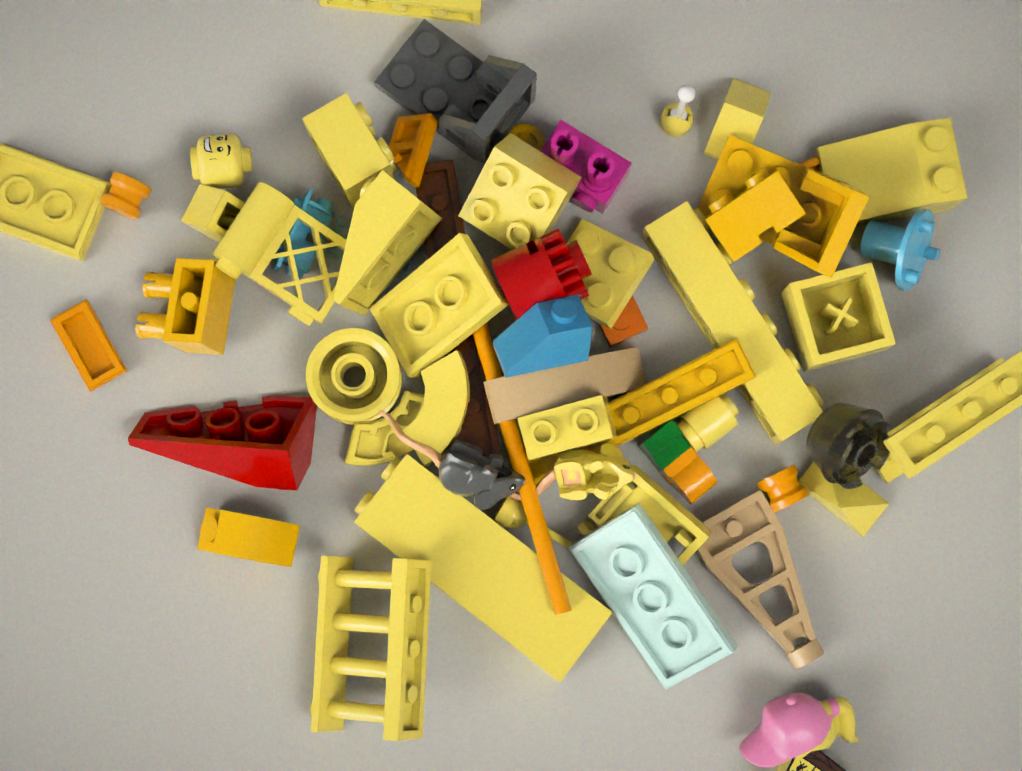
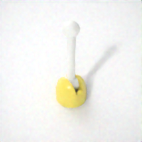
(676, 123)

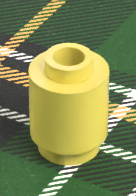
(708, 422)

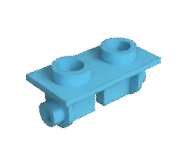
(320, 211)

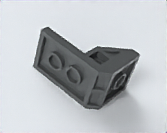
(470, 98)

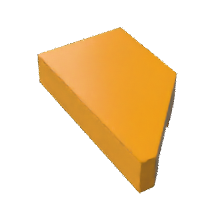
(412, 144)

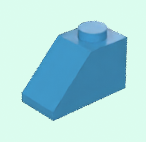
(545, 337)

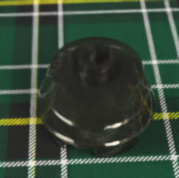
(848, 443)

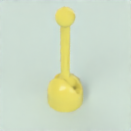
(512, 515)

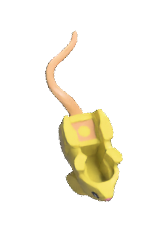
(587, 472)

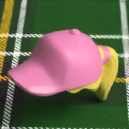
(796, 726)

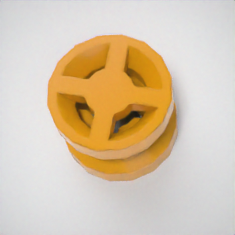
(125, 195)
(783, 488)

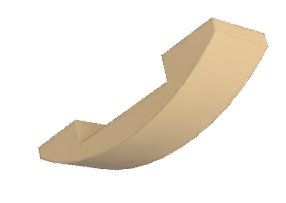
(537, 391)

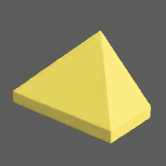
(855, 507)

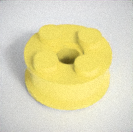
(339, 353)

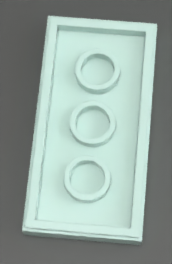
(653, 596)

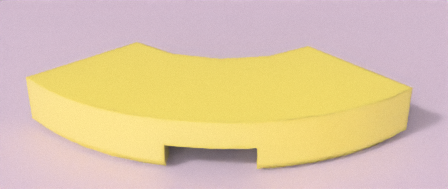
(443, 407)
(376, 441)

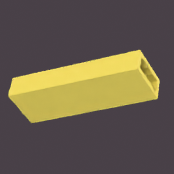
(479, 565)

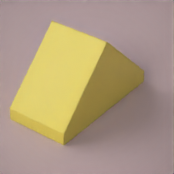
(738, 116)

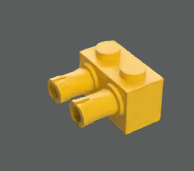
(196, 309)

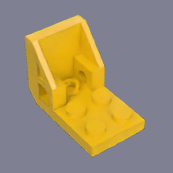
(829, 204)

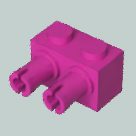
(597, 165)

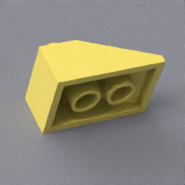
(900, 169)
(381, 239)

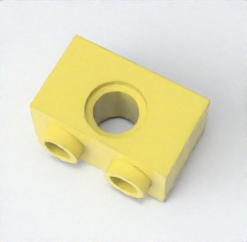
(567, 427)

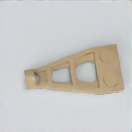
(734, 530)

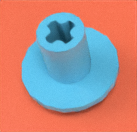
(902, 246)

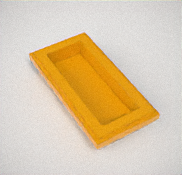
(88, 345)

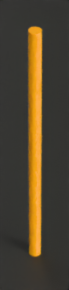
(528, 491)

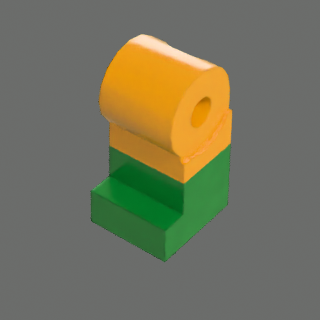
(678, 462)

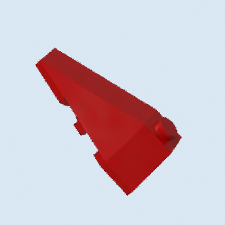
(250, 444)

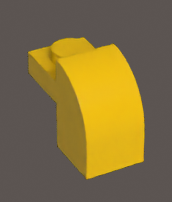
(248, 537)

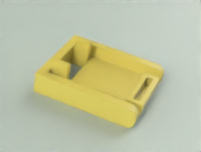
(660, 506)

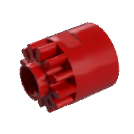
(541, 272)

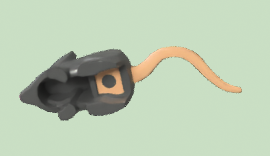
(467, 471)

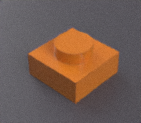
(627, 326)

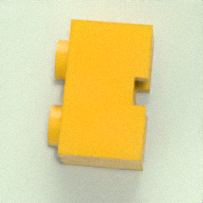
(743, 218)

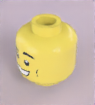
(220, 160)

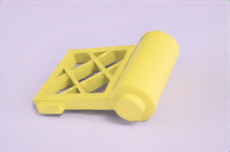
(257, 236)

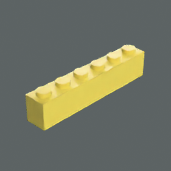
(726, 312)

